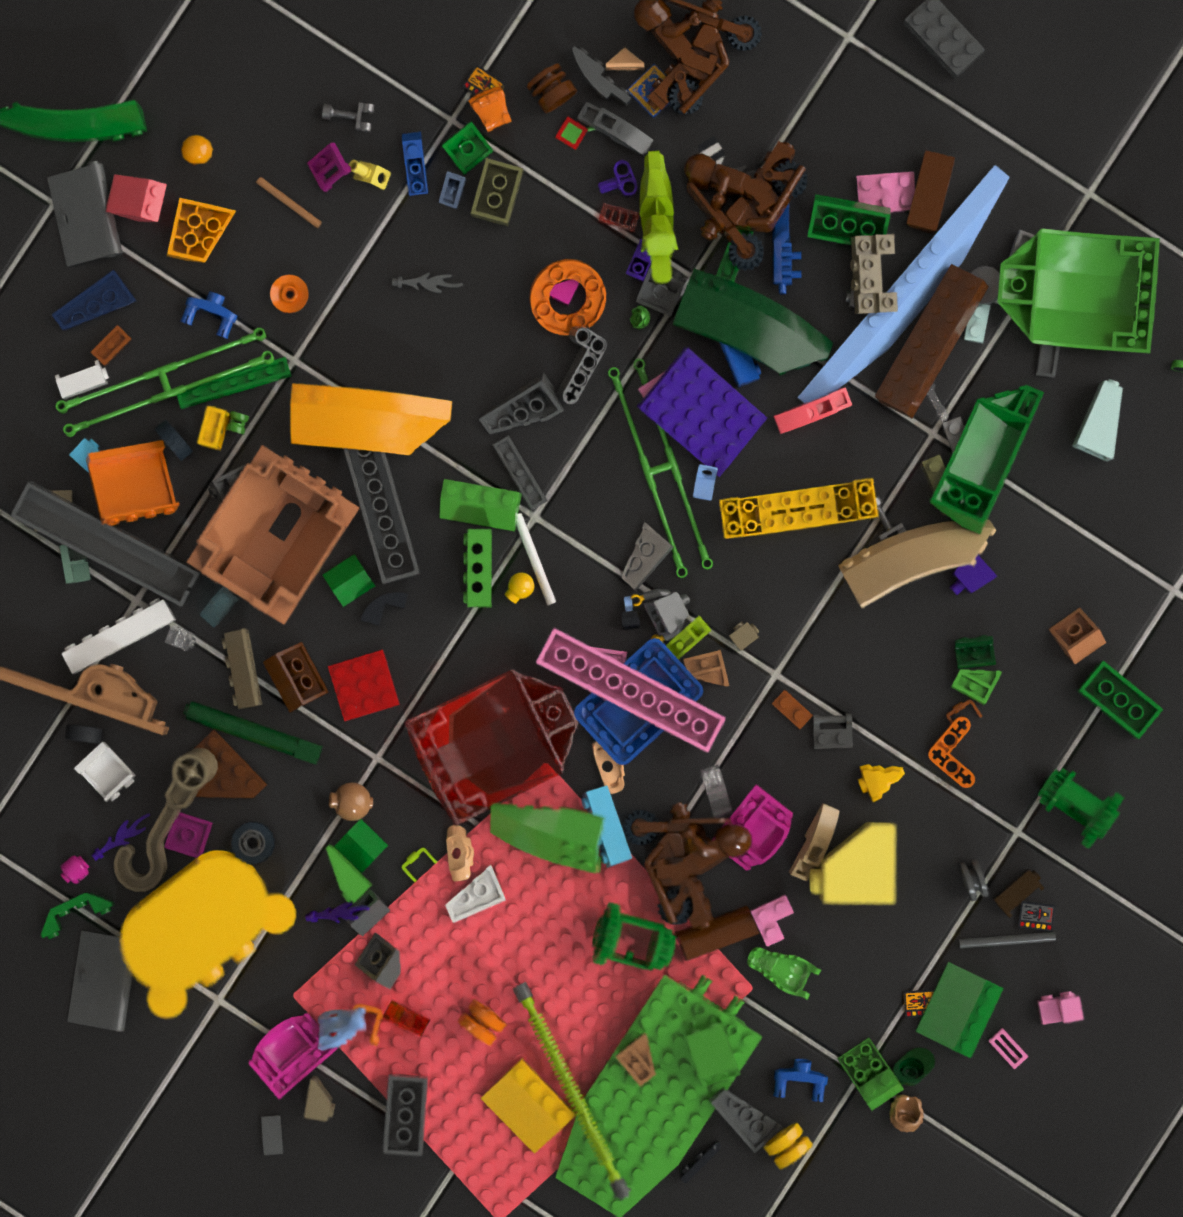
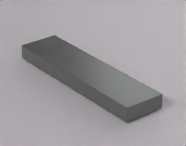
(519, 472)

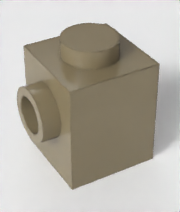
(744, 635)

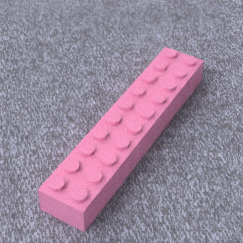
(630, 690)

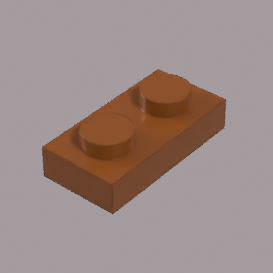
(111, 345)
(792, 709)

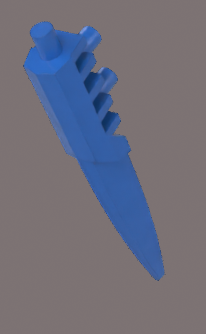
(783, 253)

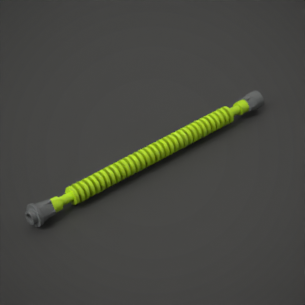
(617, 1183)

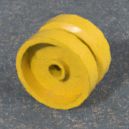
(788, 1145)

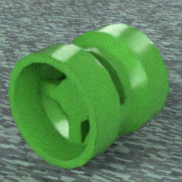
(237, 427)

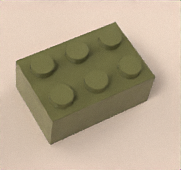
(497, 192)

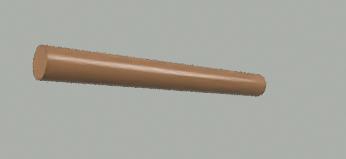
(290, 203)

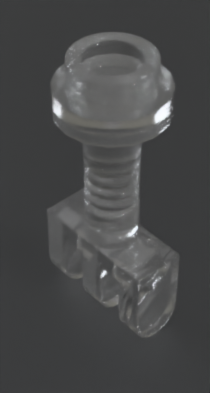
(940, 410)

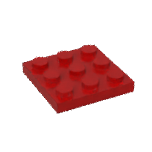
(363, 685)

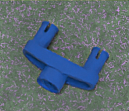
(213, 305)
(803, 1073)

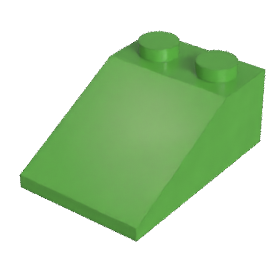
(349, 878)

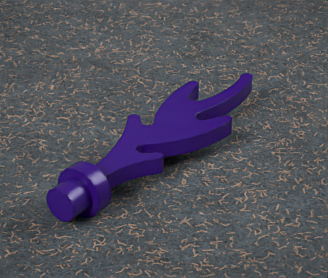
(122, 833)
(340, 911)

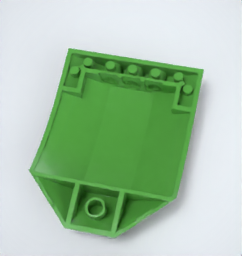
(1083, 290)

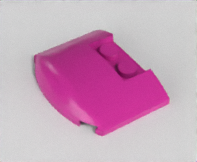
(767, 823)
(289, 1054)

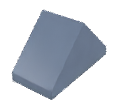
(452, 189)

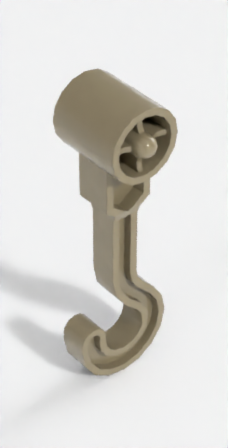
(189, 775)

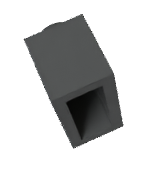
(368, 919)

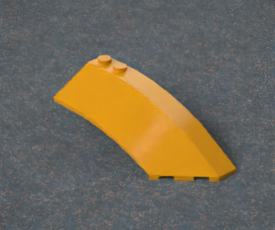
(364, 418)

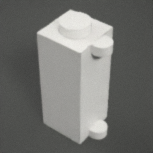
(82, 381)

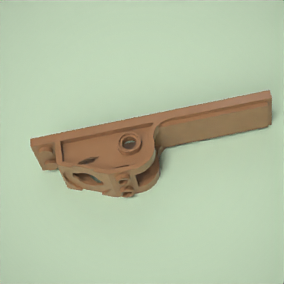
(114, 700)

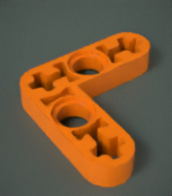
(946, 749)

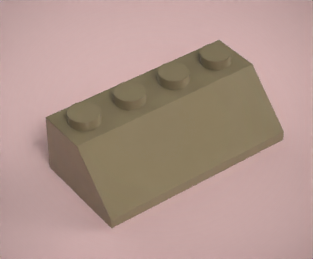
(243, 669)

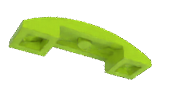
(688, 637)

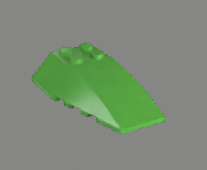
(553, 835)

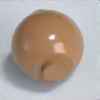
(351, 801)

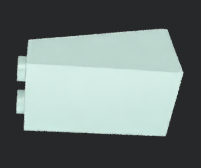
(1100, 424)

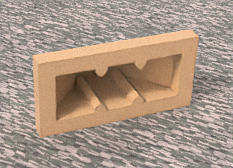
(625, 61)

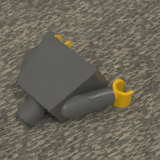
(665, 610)

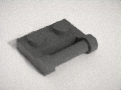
(832, 737)

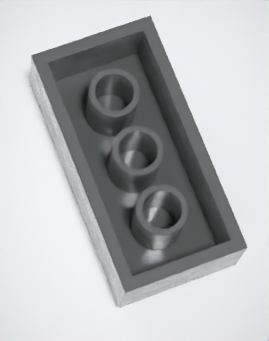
(944, 36)
(405, 1114)

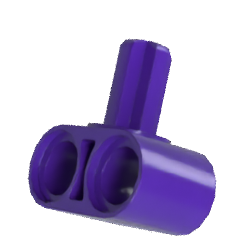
(620, 181)

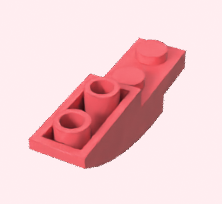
(813, 410)

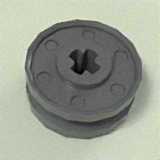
(973, 879)

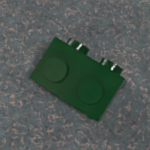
(974, 652)

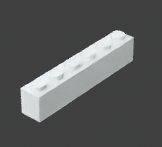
(118, 636)

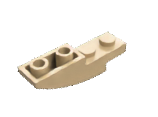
(816, 843)

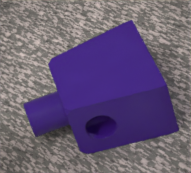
(972, 577)

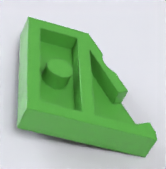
(976, 683)

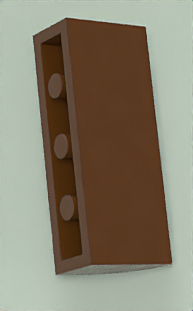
(930, 192)
(724, 930)

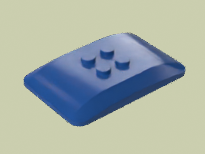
(617, 729)

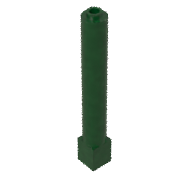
(253, 732)

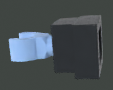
(630, 618)

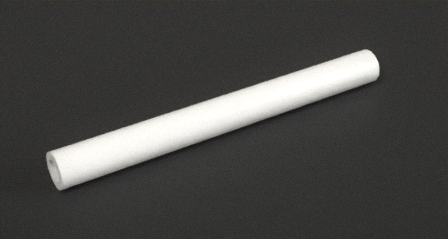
(535, 561)

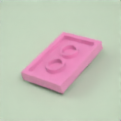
(887, 190)

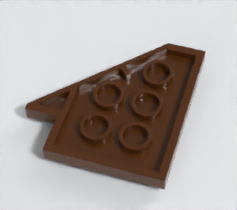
(233, 776)

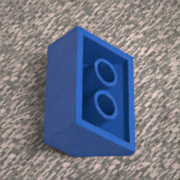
(741, 366)

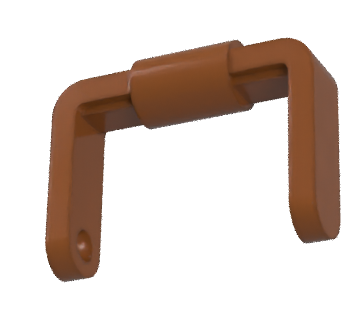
(960, 706)

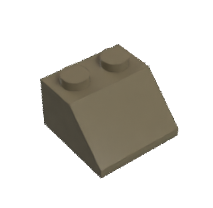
(319, 1101)

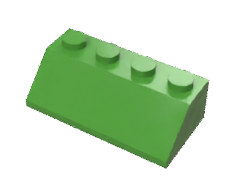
(479, 505)

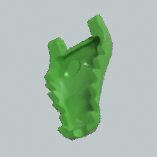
(784, 970)

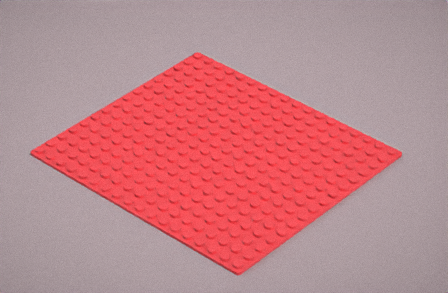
(532, 938)

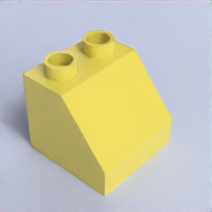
(859, 868)

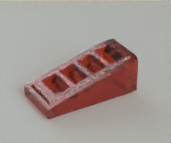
(631, 228)

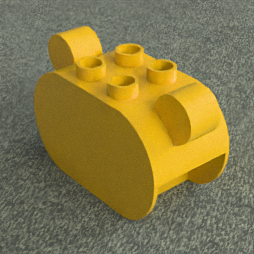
(197, 924)

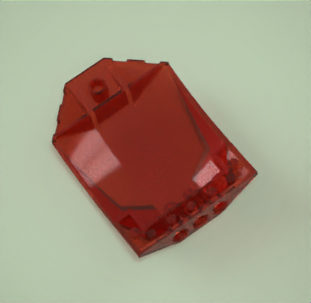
(493, 742)

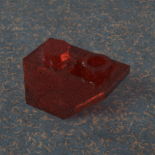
(406, 1018)

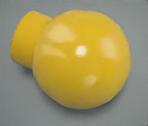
(519, 587)

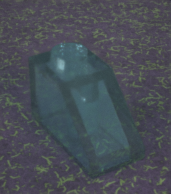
(219, 606)

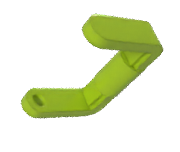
(412, 857)

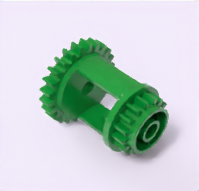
(1080, 805)
(608, 932)

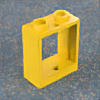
(214, 422)

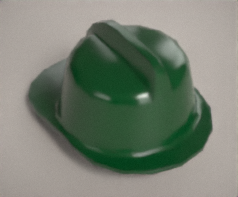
(914, 1066)

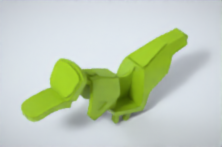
(657, 216)

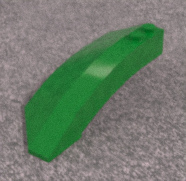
(76, 125)
(985, 456)

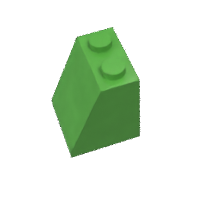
(712, 1055)

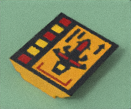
(481, 80)
(916, 1002)

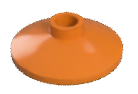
(282, 286)

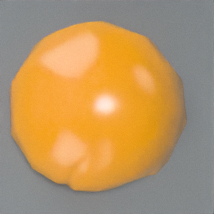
(196, 149)

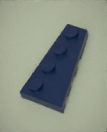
(99, 299)

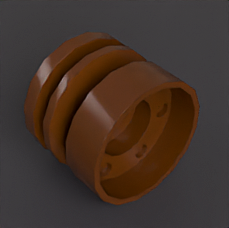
(550, 86)

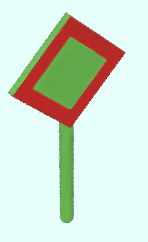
(572, 133)

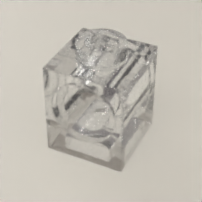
(180, 638)

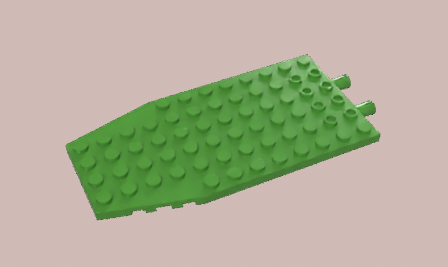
(654, 1122)

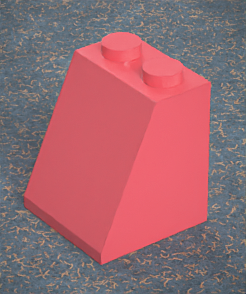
(136, 198)

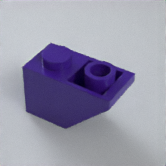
(639, 264)

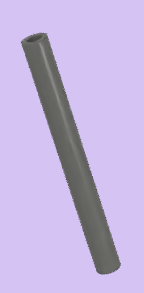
(1007, 940)

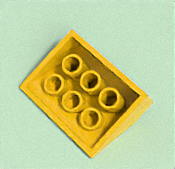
(528, 1105)

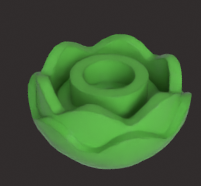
(640, 317)

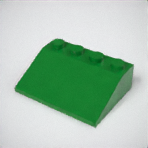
(959, 1009)

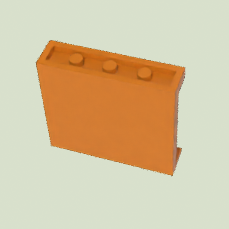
(131, 482)

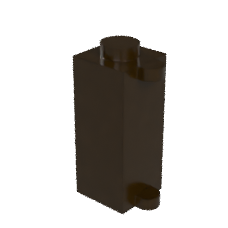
(1018, 891)

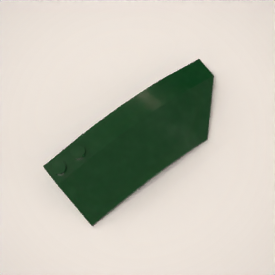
(749, 323)

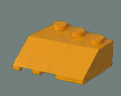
(197, 230)

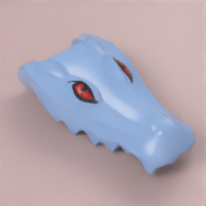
(339, 1026)

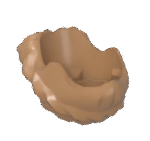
(906, 1113)

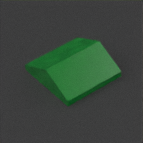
(467, 147)
(348, 580)
(361, 845)

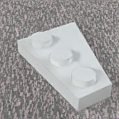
(477, 896)

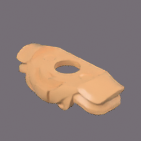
(614, 778)
(459, 867)

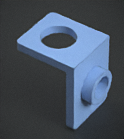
(705, 483)

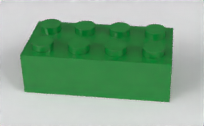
(841, 219)
(1119, 699)

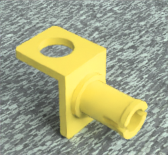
(369, 173)

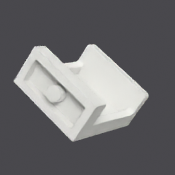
(106, 772)

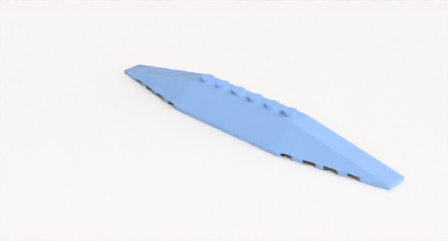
(913, 289)

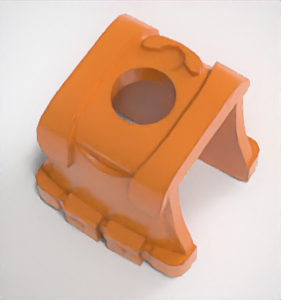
(491, 108)
(372, 1010)

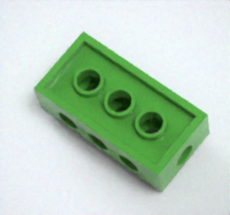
(484, 598)

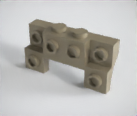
(868, 276)

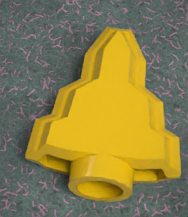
(877, 779)

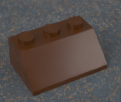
(295, 677)

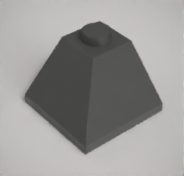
(380, 961)

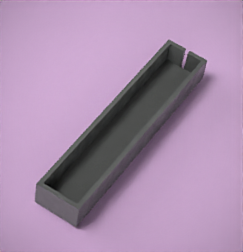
(105, 543)

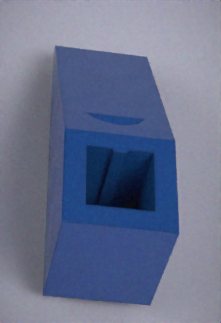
(414, 163)

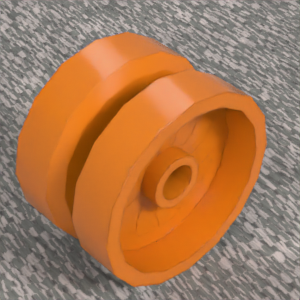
(484, 1019)

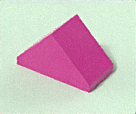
(564, 291)

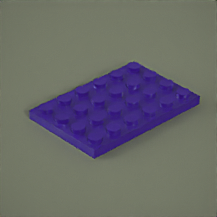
(702, 411)

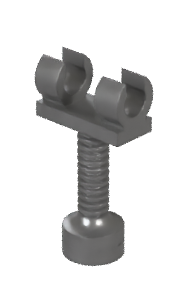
(329, 112)
(883, 518)

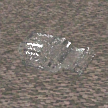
(716, 791)

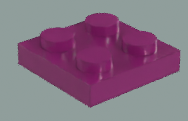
(188, 835)

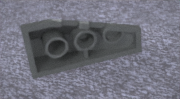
(528, 404)

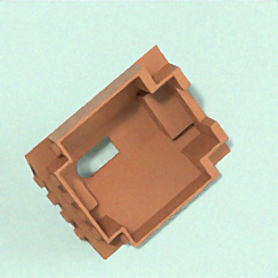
(255, 562)

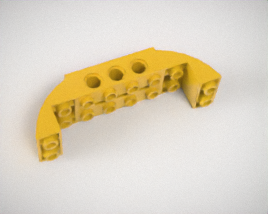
(798, 509)

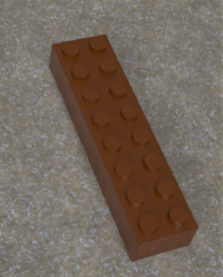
(931, 341)

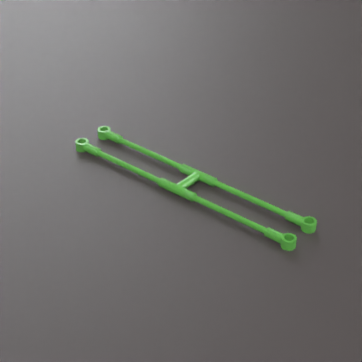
(161, 372)
(649, 472)

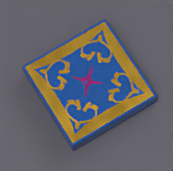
(643, 86)

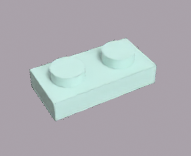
(977, 324)

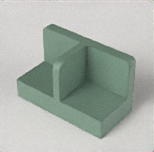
(74, 565)

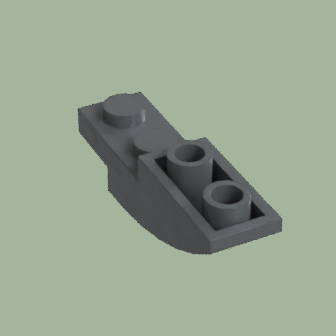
(592, 72)
(616, 128)

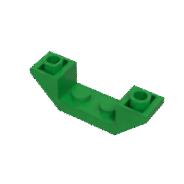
(52, 923)

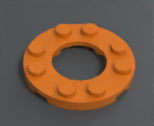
(555, 273)

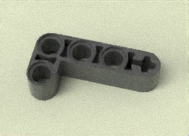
(577, 366)

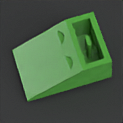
(870, 1073)

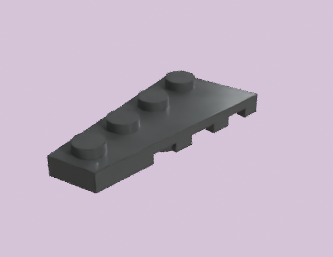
(747, 1121)

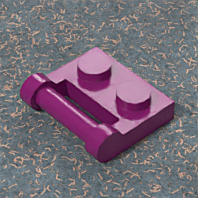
(324, 162)

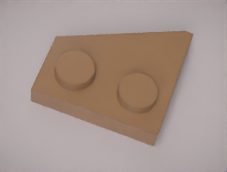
(708, 668)
(638, 1060)

